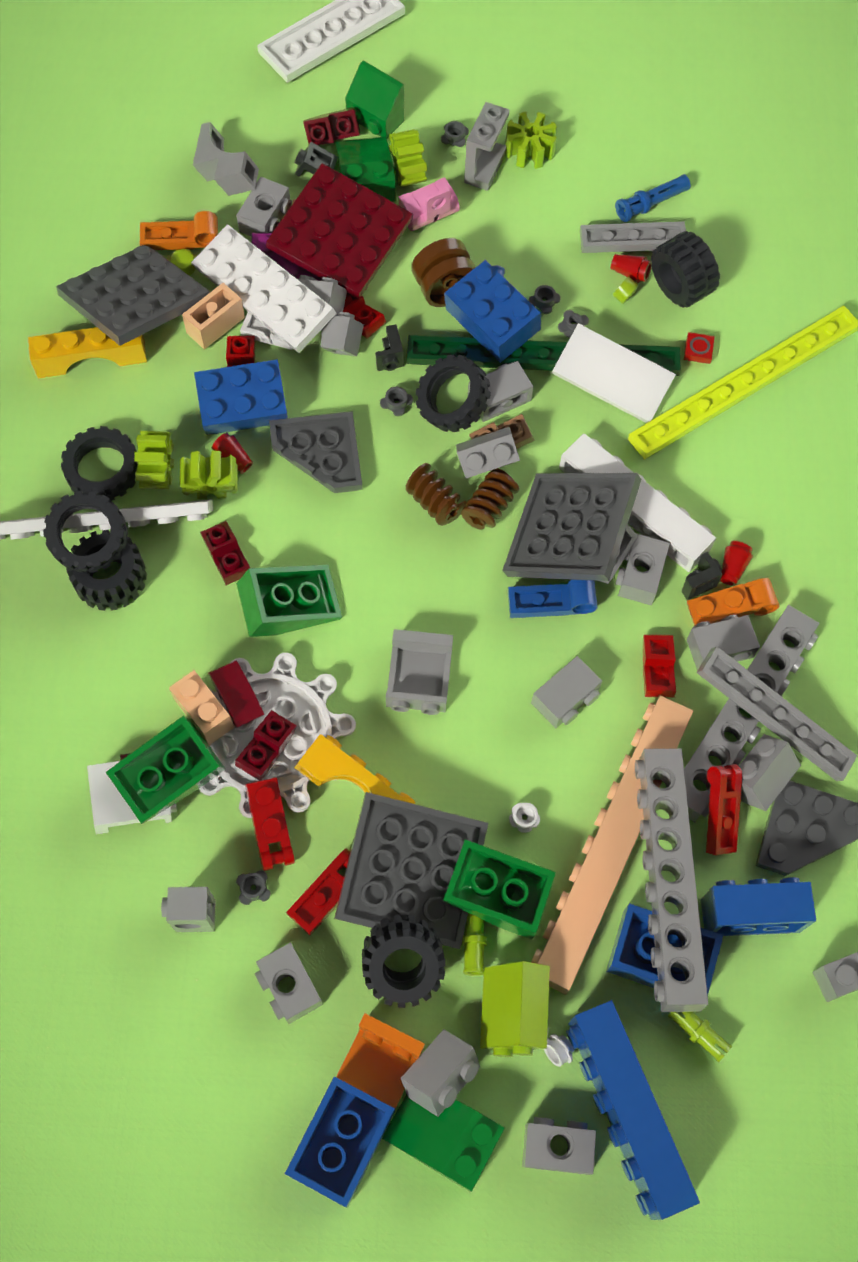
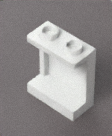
(107, 803)

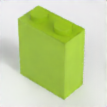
(515, 1008)

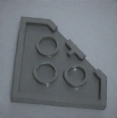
(321, 448)
(805, 828)

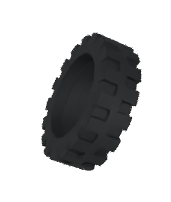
(472, 407)
(93, 440)
(74, 503)

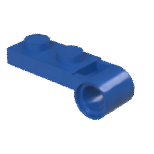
(552, 600)

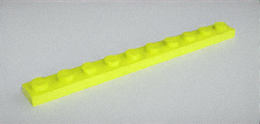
(743, 382)

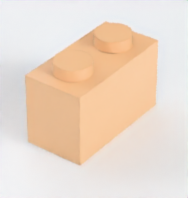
(213, 315)
(201, 707)

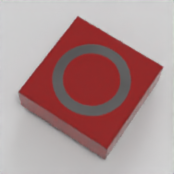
(699, 348)

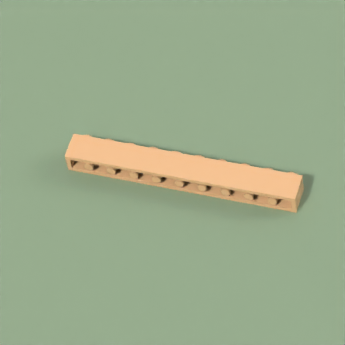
(607, 852)

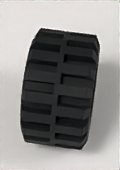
(685, 269)
(115, 589)
(409, 985)

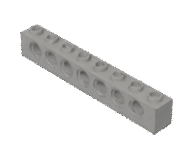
(792, 627)
(672, 994)

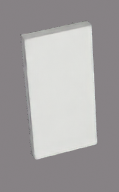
(613, 373)

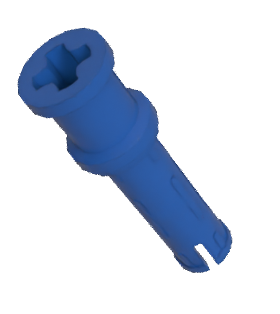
(642, 200)

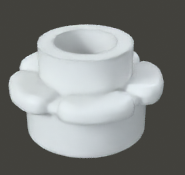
(524, 809)
(559, 1050)

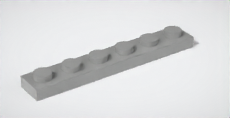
(776, 714)

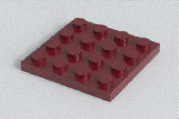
(339, 230)

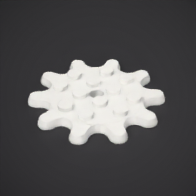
(296, 701)

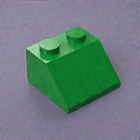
(376, 100)

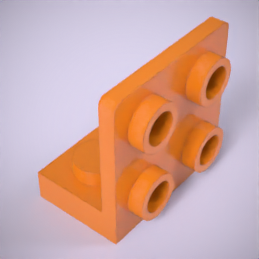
(380, 1060)

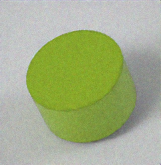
(182, 259)
(625, 290)

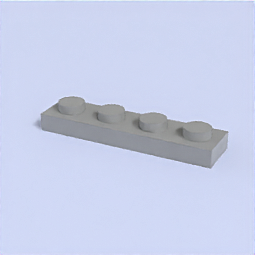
(627, 236)

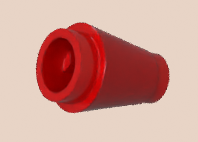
(635, 267)
(228, 446)
(735, 561)

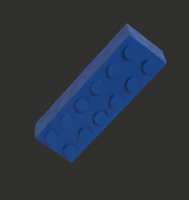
(632, 1113)

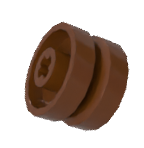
(441, 267)

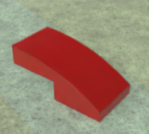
(659, 666)

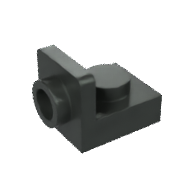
(312, 159)
(392, 355)
(704, 578)

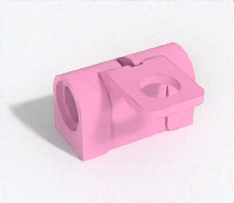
(430, 203)

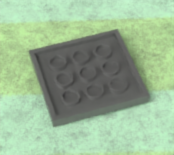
(132, 294)
(572, 526)
(404, 866)

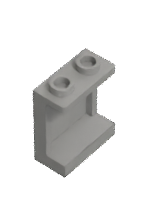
(482, 151)
(419, 671)

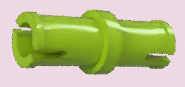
(474, 946)
(701, 1033)

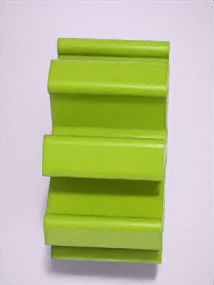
(530, 140)
(408, 157)
(154, 460)
(208, 475)

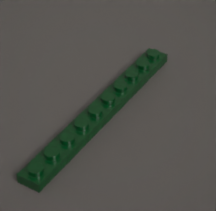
(530, 355)

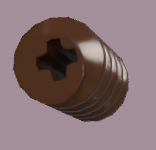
(432, 496)
(490, 499)

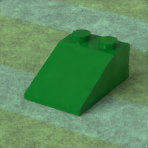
(368, 164)
(287, 599)
(165, 769)
(500, 889)
(451, 1144)

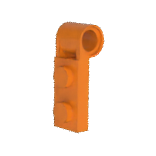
(180, 234)
(739, 600)

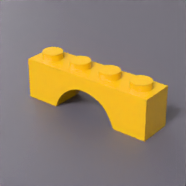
(56, 352)
(327, 762)

